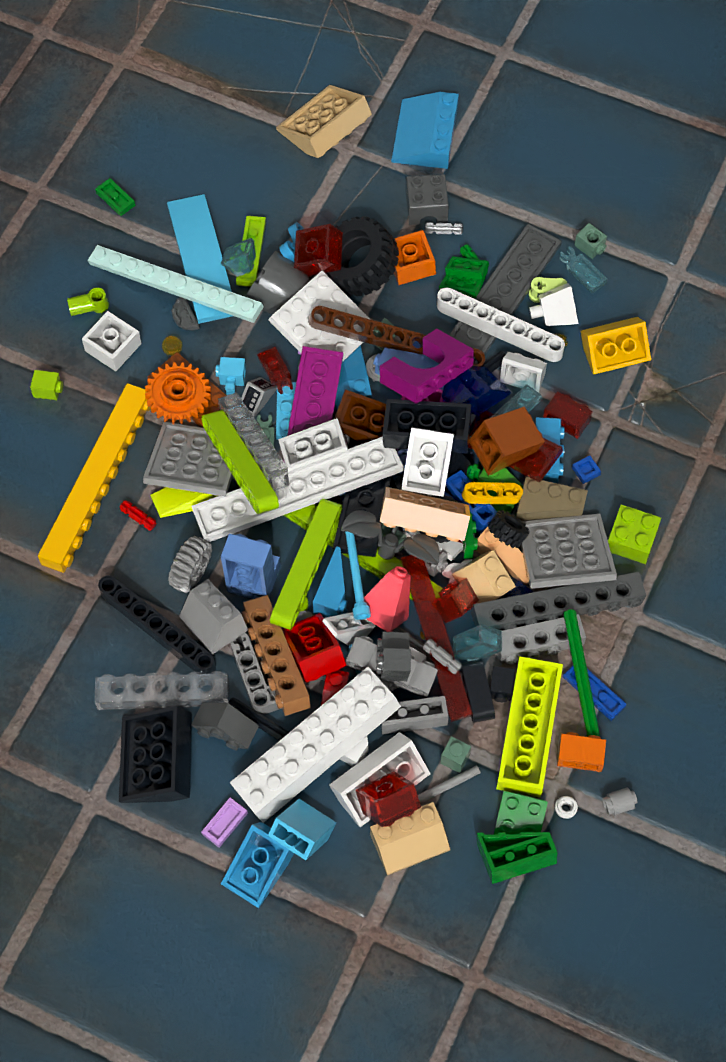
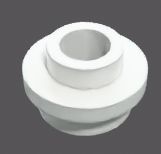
(566, 800)

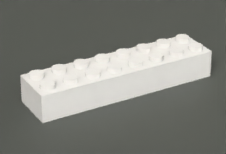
(315, 744)

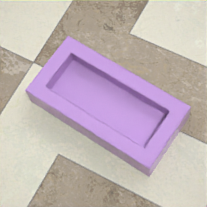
(224, 822)

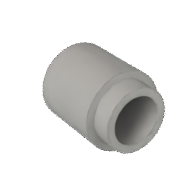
(619, 801)

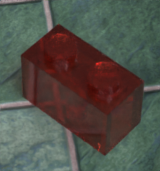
(572, 414)
(455, 599)

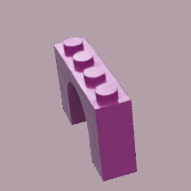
(419, 383)

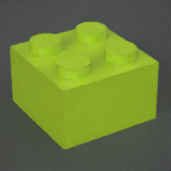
(633, 534)

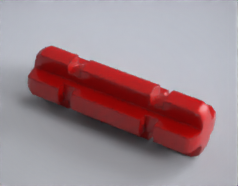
(138, 515)

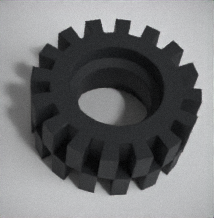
(508, 529)

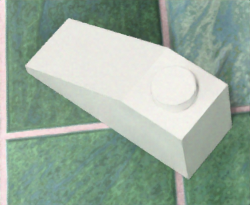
(347, 628)

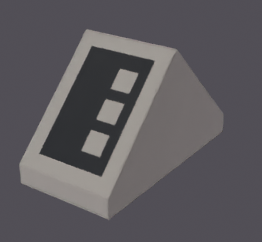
(257, 394)

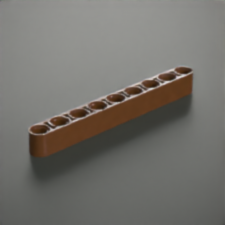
(367, 336)

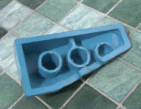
(353, 377)

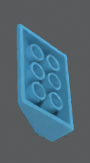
(426, 130)

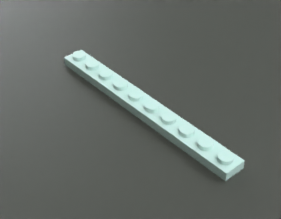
(176, 284)

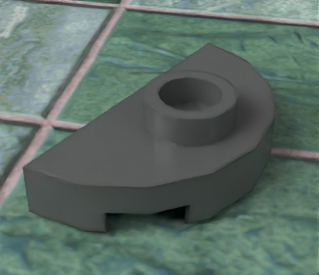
(183, 315)

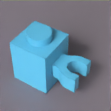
(231, 373)

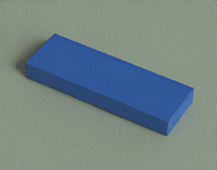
(603, 697)

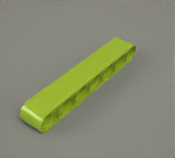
(240, 462)
(306, 564)

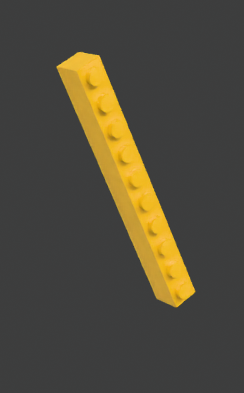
(94, 479)

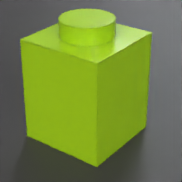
(46, 385)

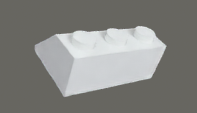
(313, 444)

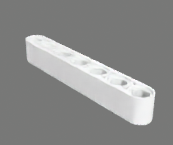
(509, 324)

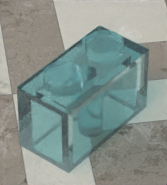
(477, 643)

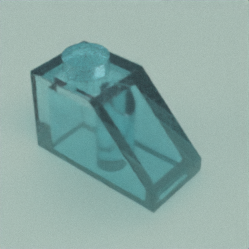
(240, 257)

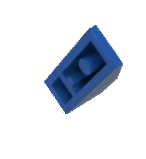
(480, 512)

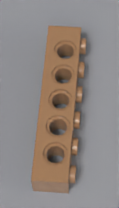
(275, 656)

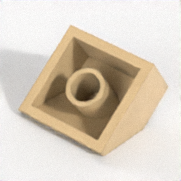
(486, 577)

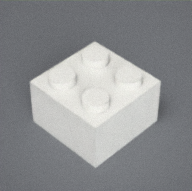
(111, 341)

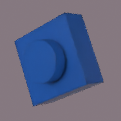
(586, 469)

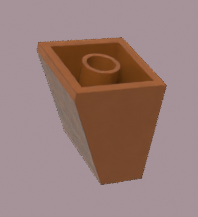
(506, 440)

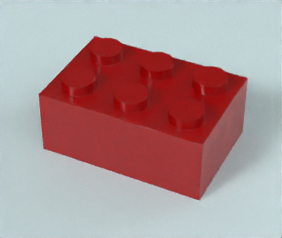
(314, 648)

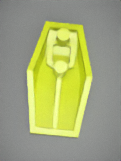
(176, 501)

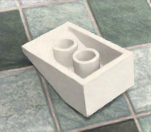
(427, 461)

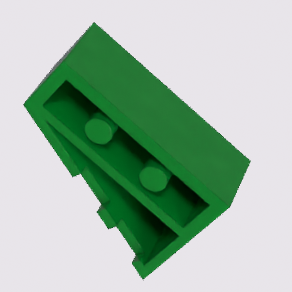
(516, 854)

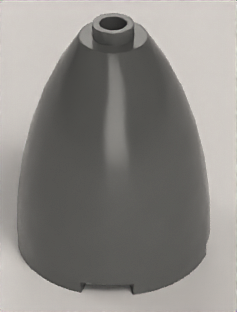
(277, 283)

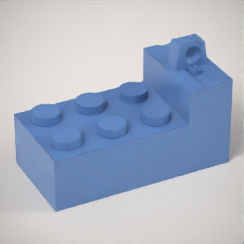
(249, 566)

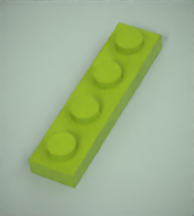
(253, 229)

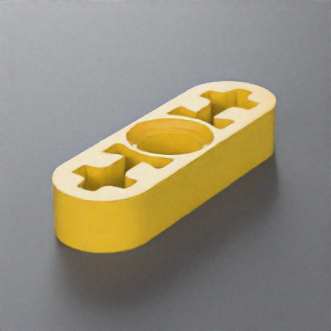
(507, 493)

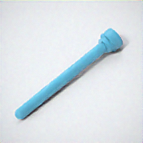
(361, 609)

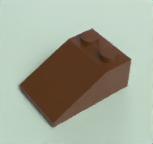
(361, 417)

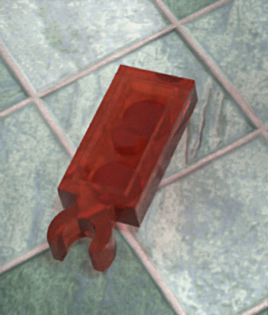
(275, 369)

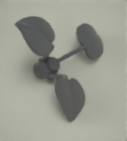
(365, 525)

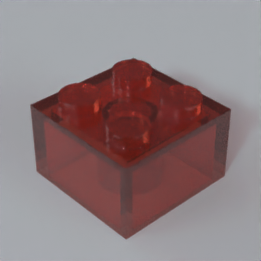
(318, 249)
(388, 799)

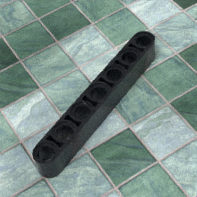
(153, 617)

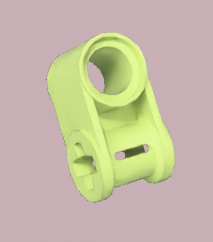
(546, 284)

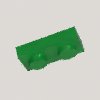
(115, 197)
(470, 542)

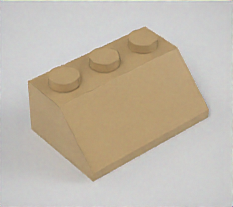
(410, 839)

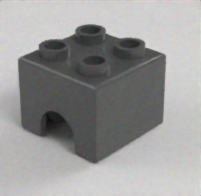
(427, 197)

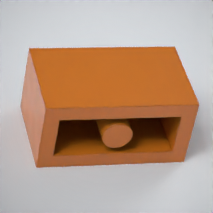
(581, 752)

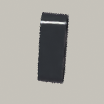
(477, 691)

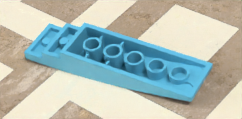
(199, 249)

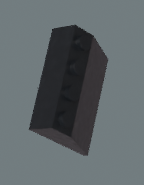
(155, 756)

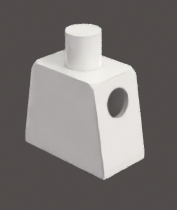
(556, 307)

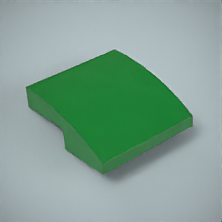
(465, 275)

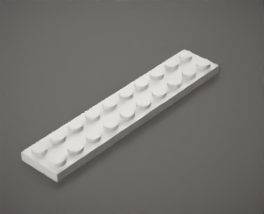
(306, 487)

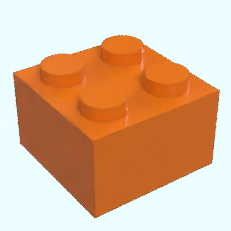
(414, 258)

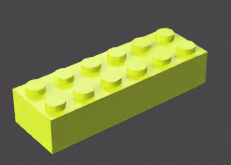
(529, 727)

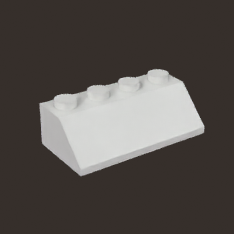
(394, 755)

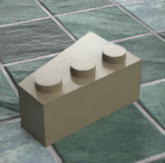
(549, 500)

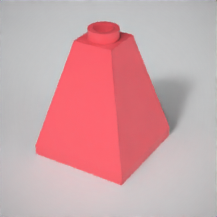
(390, 600)

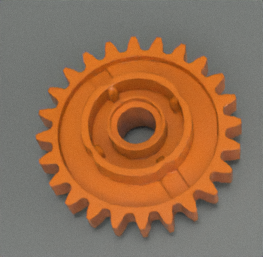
(181, 406)

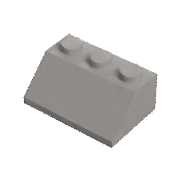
(212, 617)

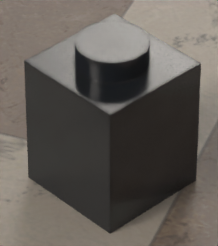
(502, 684)

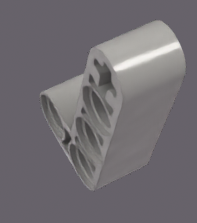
(253, 672)

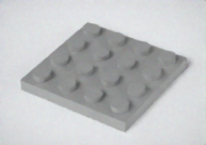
(187, 461)
(567, 551)

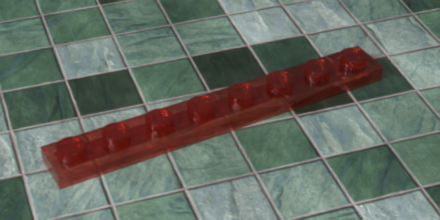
(434, 628)

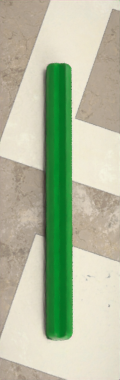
(581, 673)

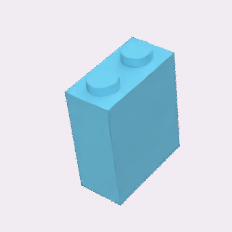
(302, 829)

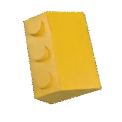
(616, 345)

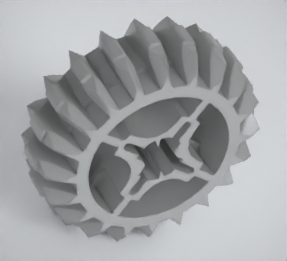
(190, 564)

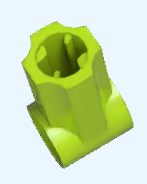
(88, 302)

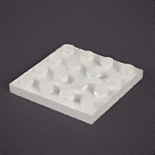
(293, 316)

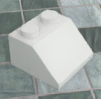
(521, 370)

